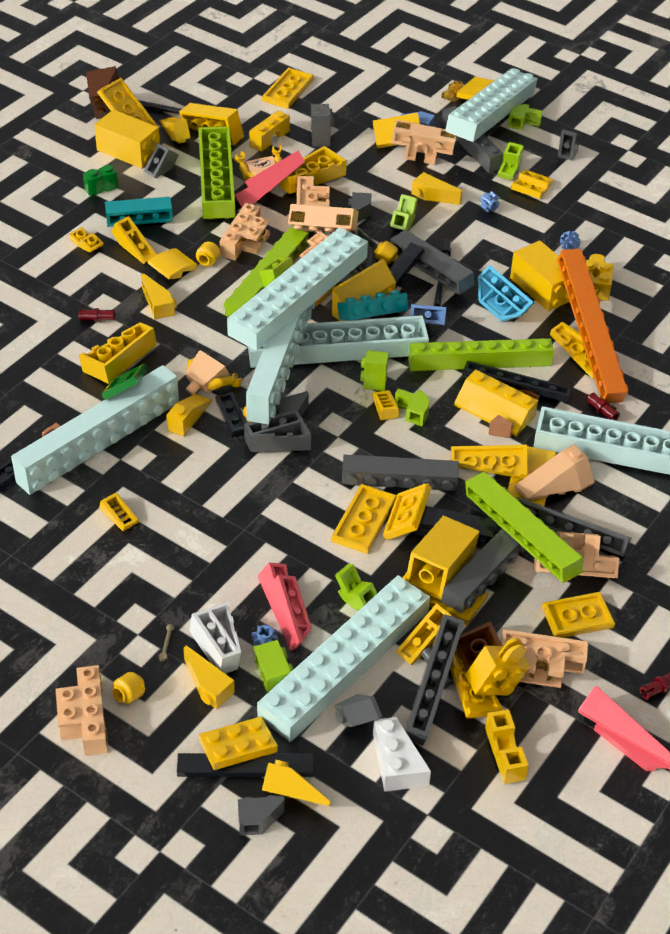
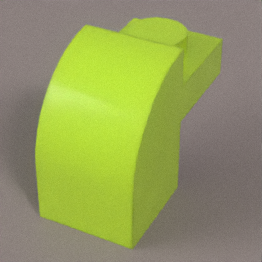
(524, 115)
(511, 161)
(404, 215)
(415, 405)
(353, 590)

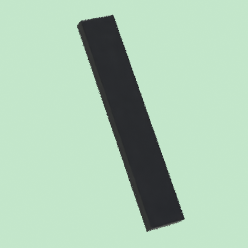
(520, 381)
(199, 766)

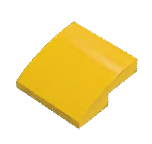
(532, 184)
(172, 263)

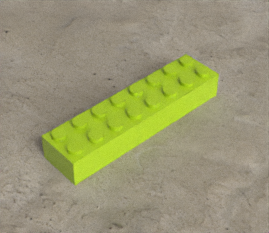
(216, 173)

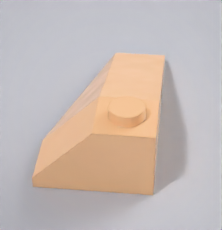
(562, 473)

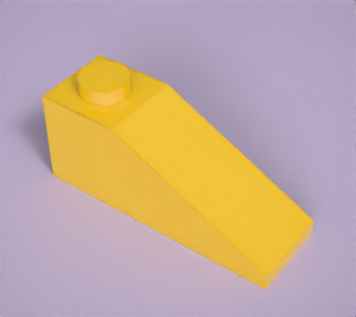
(176, 128)
(435, 190)
(132, 240)
(158, 298)
(186, 413)
(422, 636)
(210, 682)
(287, 782)

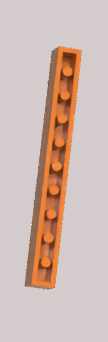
(592, 326)

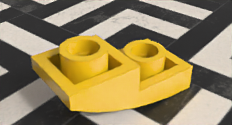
(84, 240)

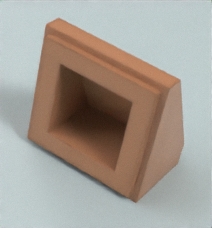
(500, 427)

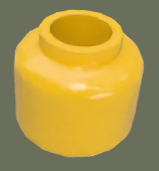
(387, 252)
(208, 254)
(128, 688)

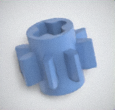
(489, 201)
(570, 240)
(264, 635)

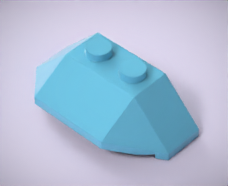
(501, 295)

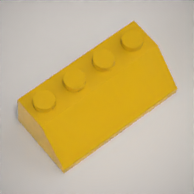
(368, 282)
(489, 397)

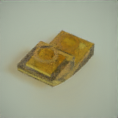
(451, 93)

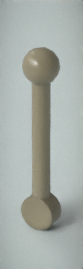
(163, 656)

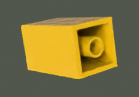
(126, 138)
(539, 275)
(441, 556)

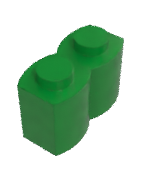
(100, 180)

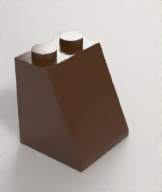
(96, 80)

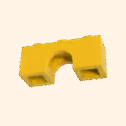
(276, 124)
(509, 758)

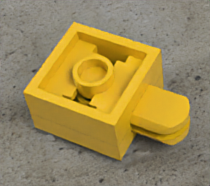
(601, 275)
(498, 668)

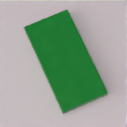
(124, 381)

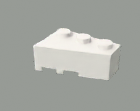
(217, 637)
(398, 757)

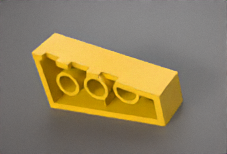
(213, 116)
(321, 164)
(119, 353)

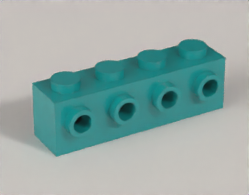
(139, 210)
(372, 306)

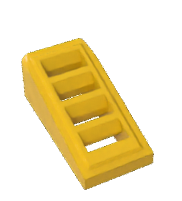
(385, 405)
(115, 499)

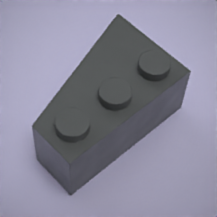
(321, 124)
(283, 433)

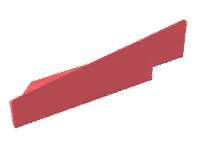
(268, 179)
(286, 603)
(624, 731)

